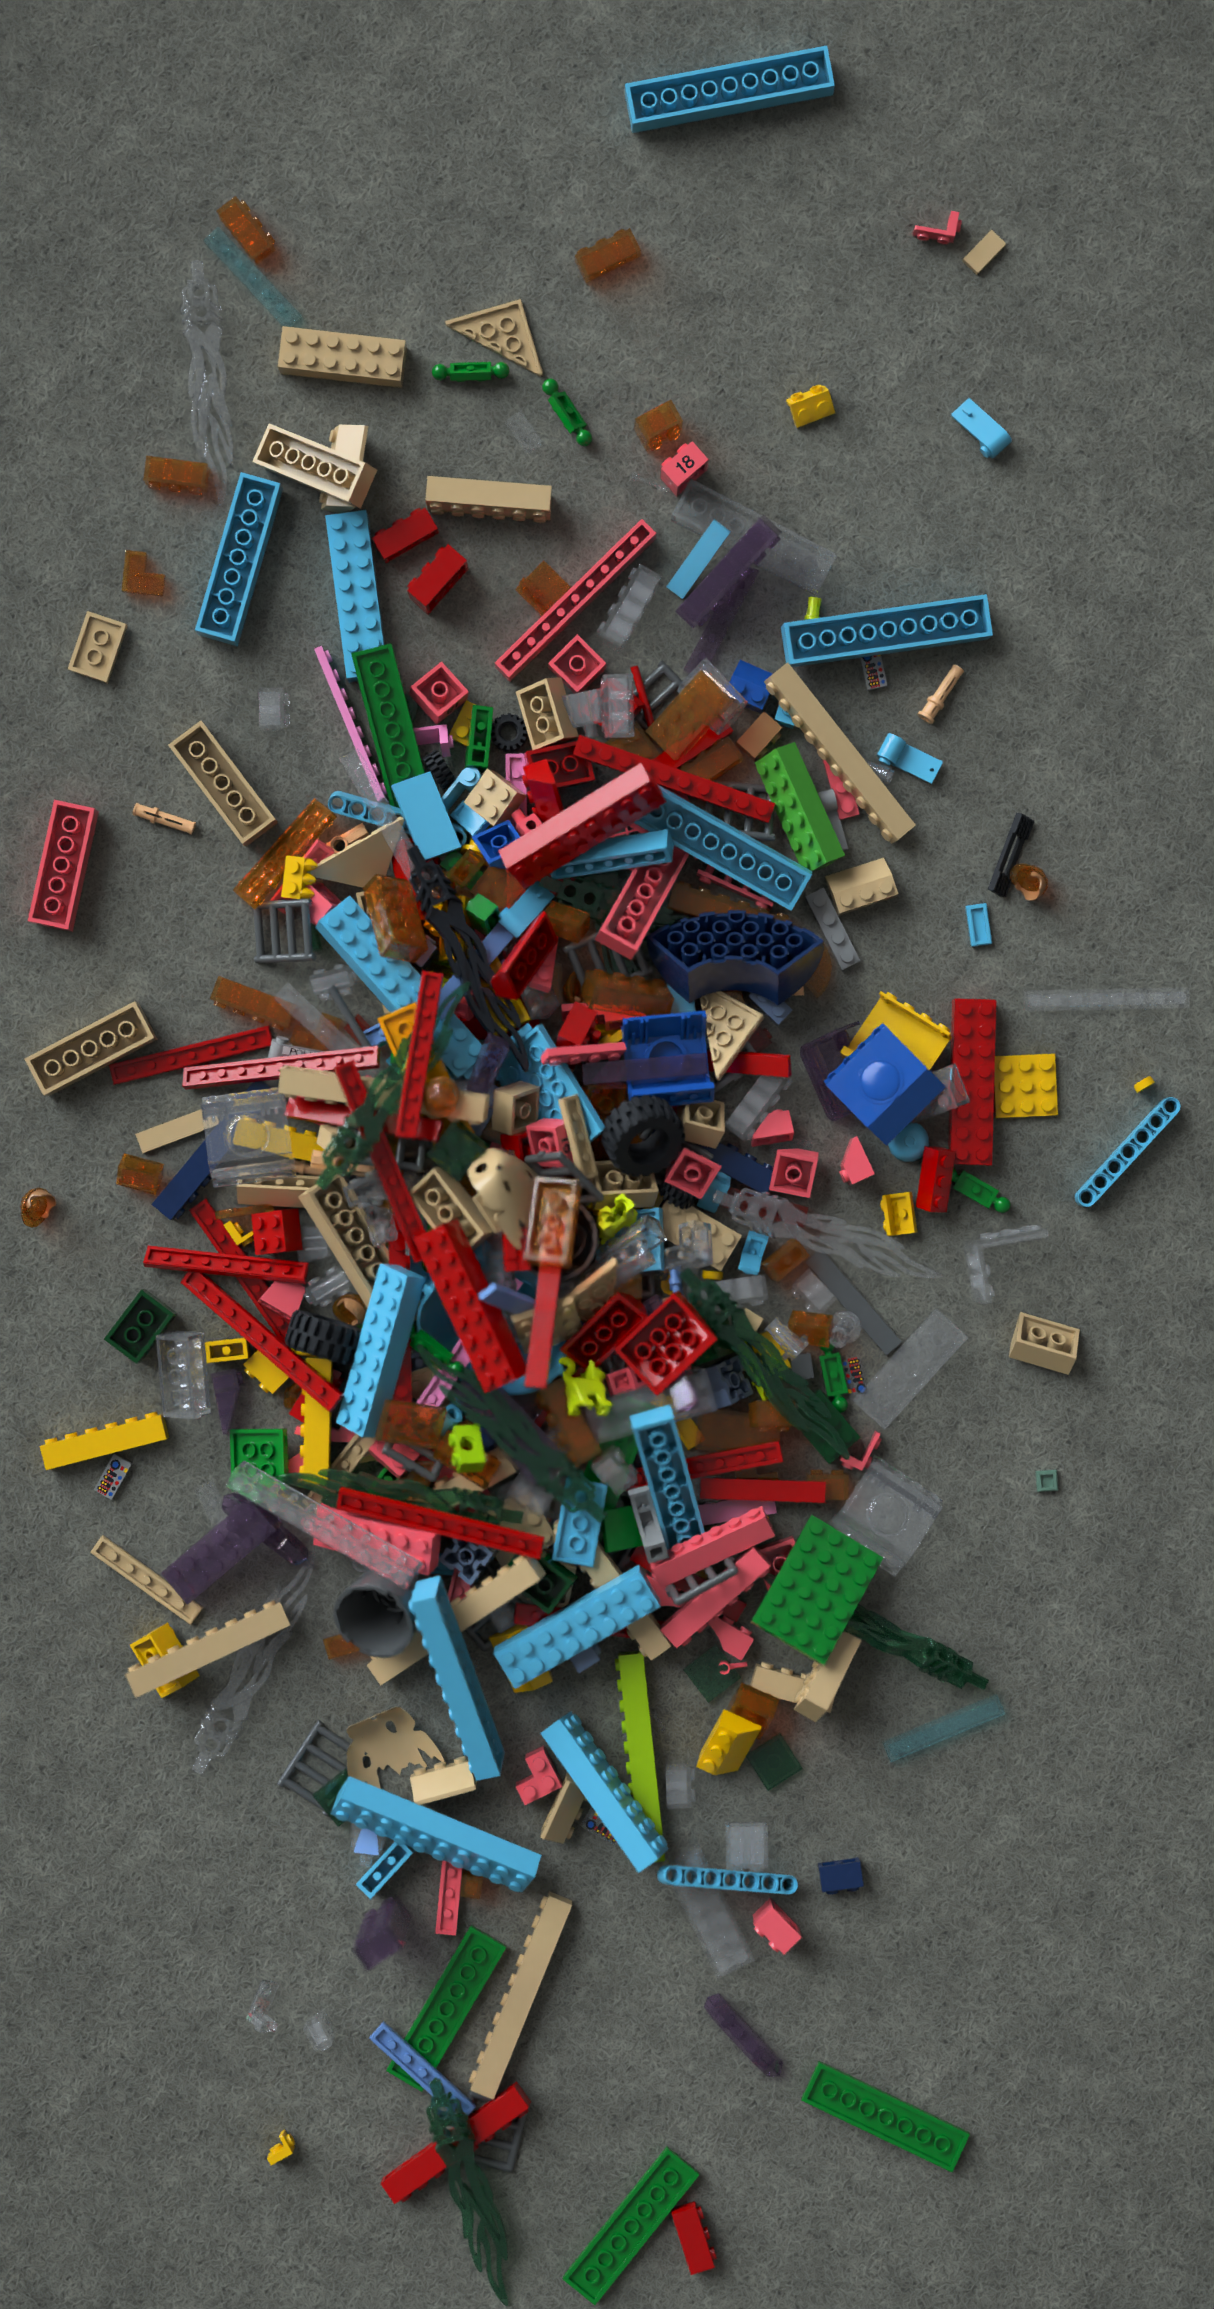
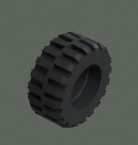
(632, 1119)
(323, 1337)

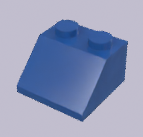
(750, 684)
(494, 839)

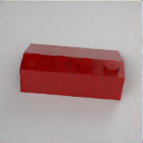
(666, 1343)

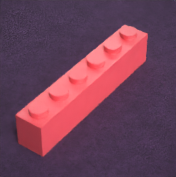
(713, 1546)
(700, 1609)

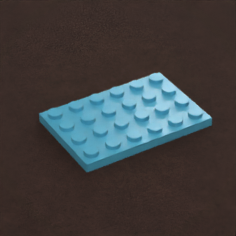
(554, 1081)

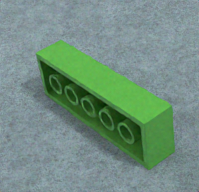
(799, 808)

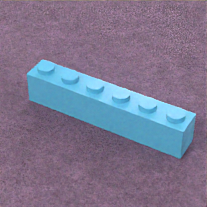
(620, 854)

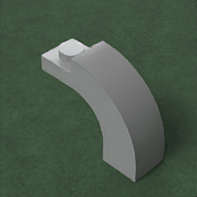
(648, 1524)

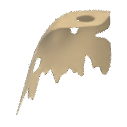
(490, 1187)
(387, 1747)

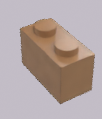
(759, 736)

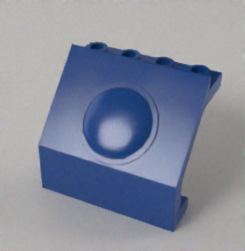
(663, 1037)
(884, 1084)

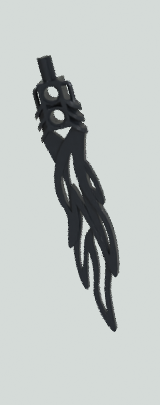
(476, 965)

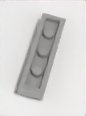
(832, 929)

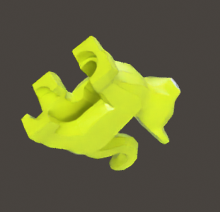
(616, 1218)
(585, 1391)

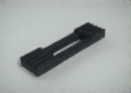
(1021, 828)

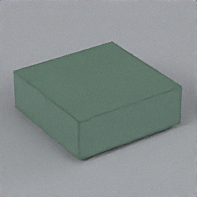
(1046, 1480)

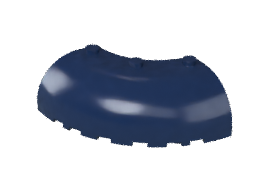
(735, 954)

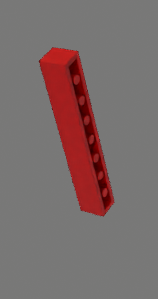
(427, 2163)

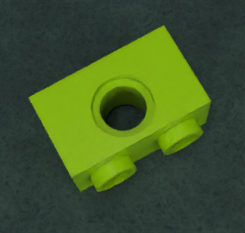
(469, 1437)

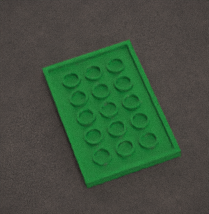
(817, 1590)

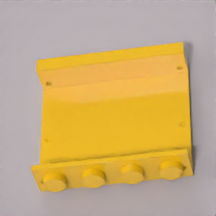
(914, 1030)

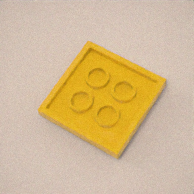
(1025, 1086)

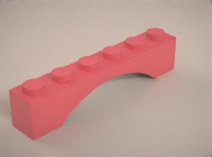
(733, 1639)

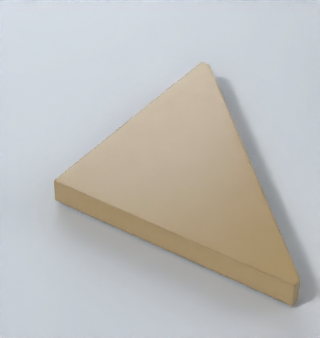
(502, 331)
(358, 861)
(727, 1028)
(595, 1291)

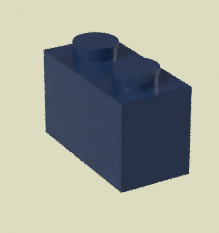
(840, 1875)

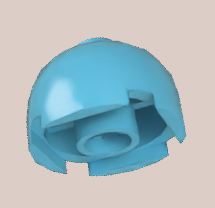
(909, 1143)

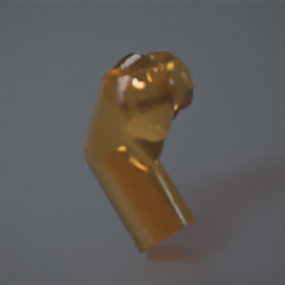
(291, 1395)

